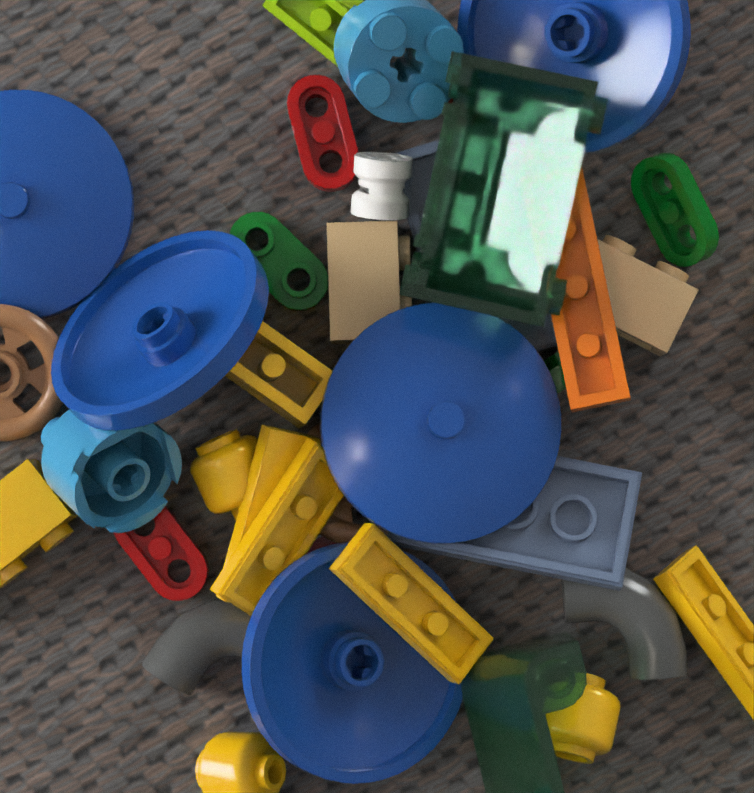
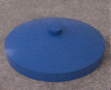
(625, 45)
(60, 203)
(160, 330)
(440, 423)
(337, 681)

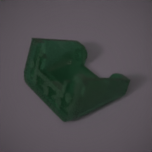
(503, 189)
(507, 708)

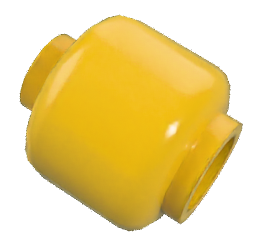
(223, 470)
(586, 726)
(239, 765)

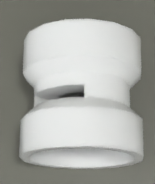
(381, 185)

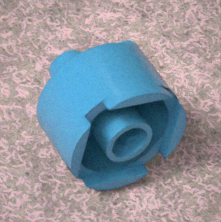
(414, 83)
(109, 474)

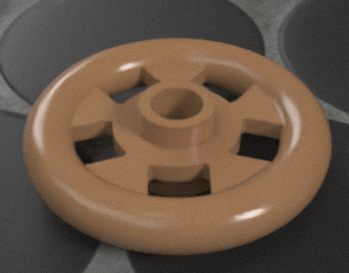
(19, 328)

